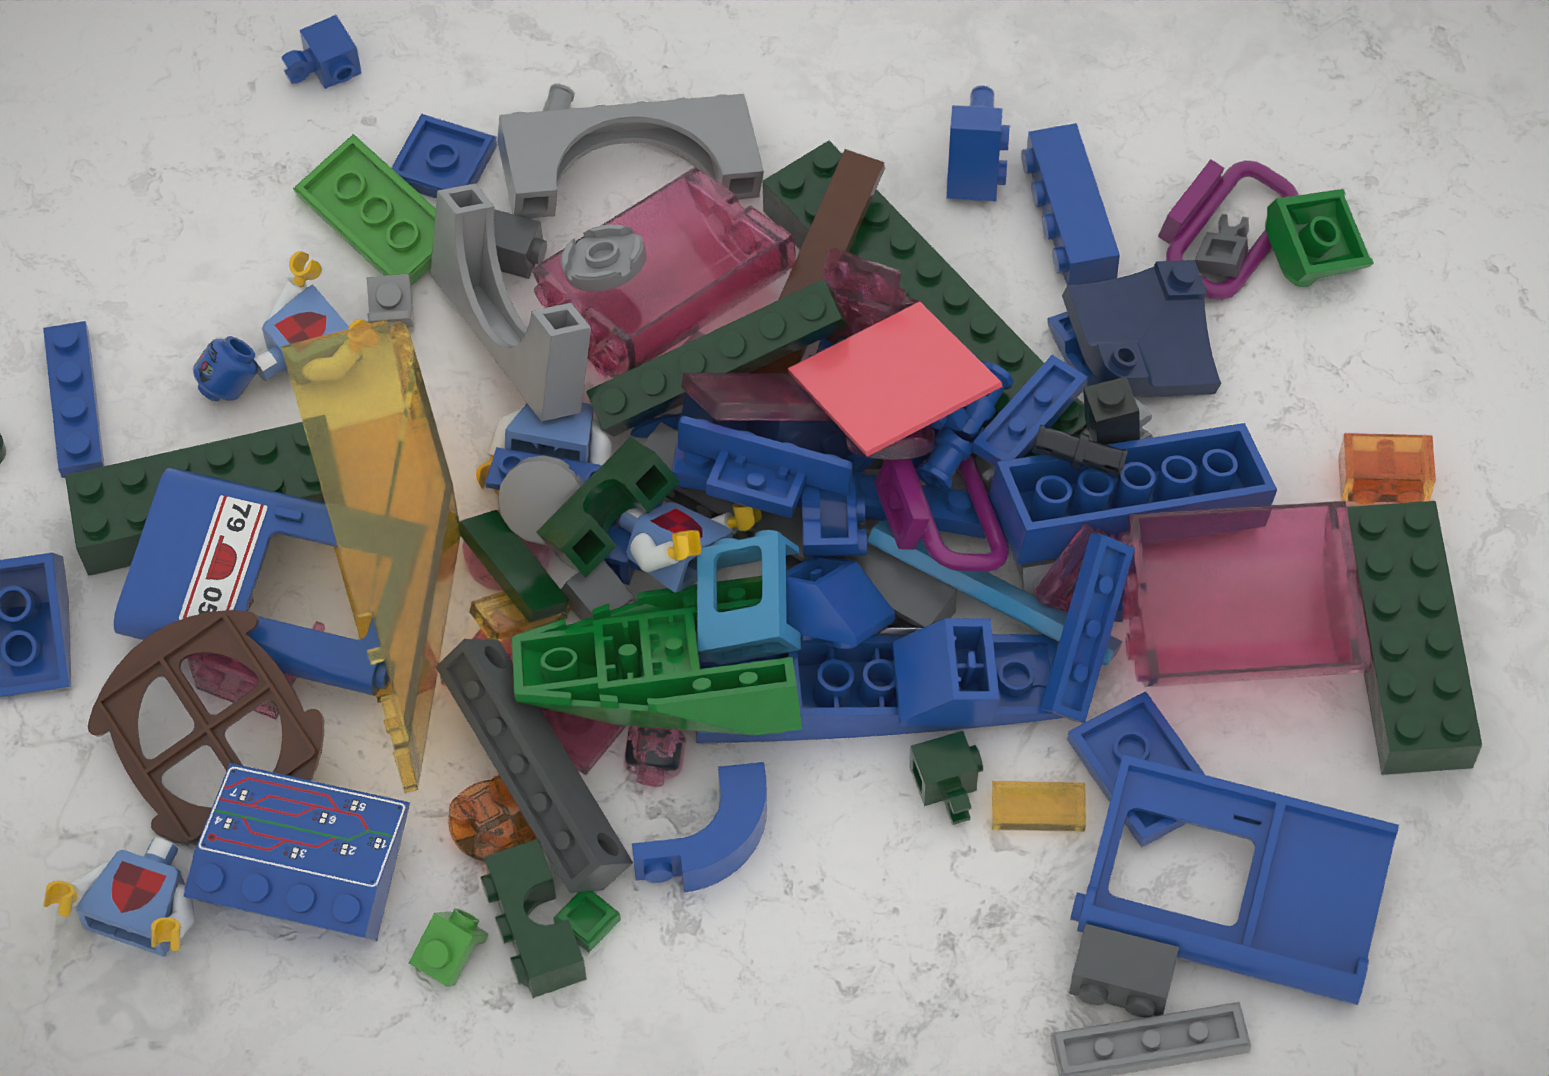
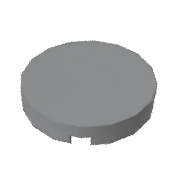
(603, 258)
(534, 493)

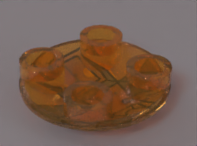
(487, 820)

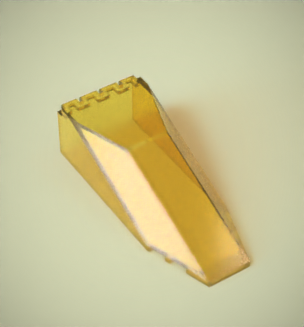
(387, 509)

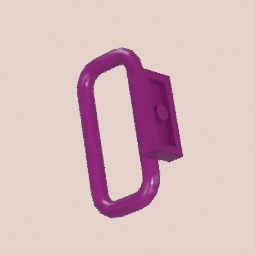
(1200, 204)
(912, 518)

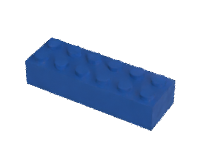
(1047, 501)

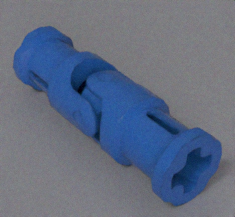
(952, 445)

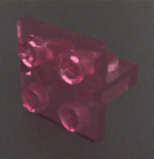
(863, 290)

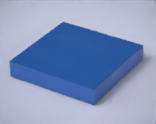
(443, 155)

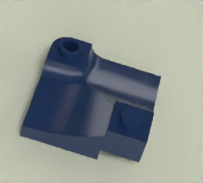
(1147, 330)

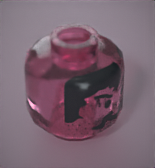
(654, 754)

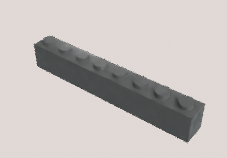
(909, 591)

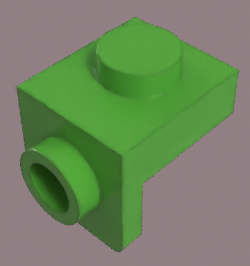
(447, 945)

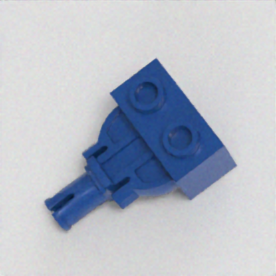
(975, 148)

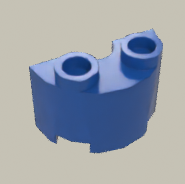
(831, 523)

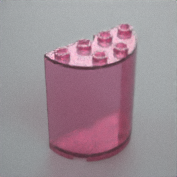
(699, 264)
(1243, 595)

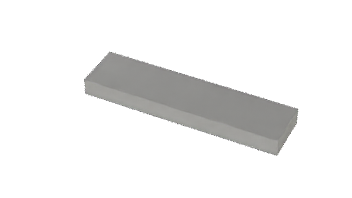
(1152, 1042)

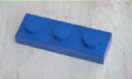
(1036, 403)

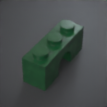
(624, 482)
(546, 954)

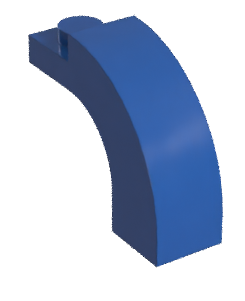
(722, 844)

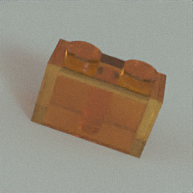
(1386, 468)

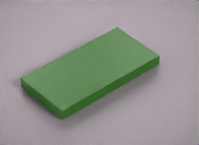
(372, 209)

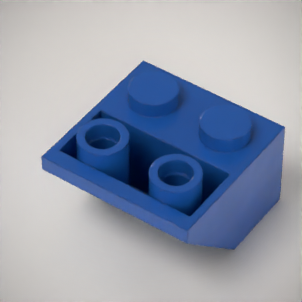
(834, 602)
(947, 674)

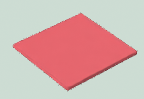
(894, 378)

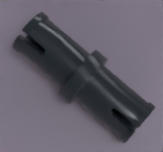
(1079, 450)

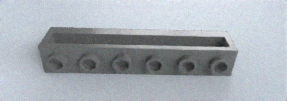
(534, 767)

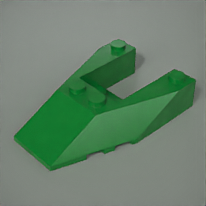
(645, 668)

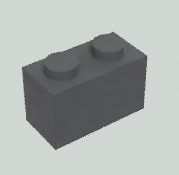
(1123, 971)

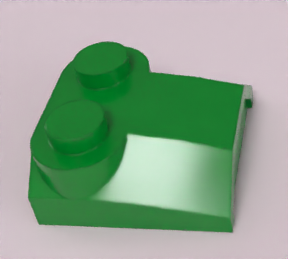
(1315, 237)

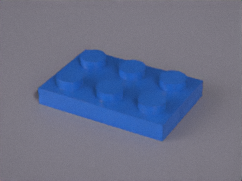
(1140, 732)

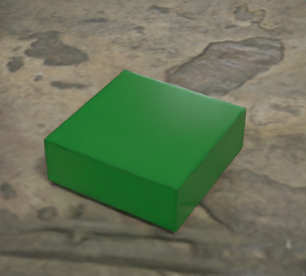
(589, 918)

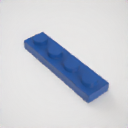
(73, 398)
(1087, 628)

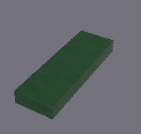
(513, 566)

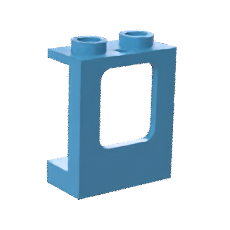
(750, 630)

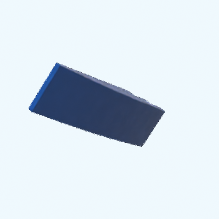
(855, 688)

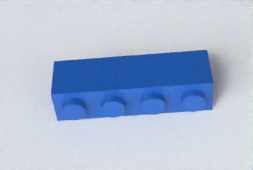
(1071, 205)

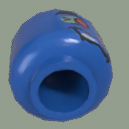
(225, 369)

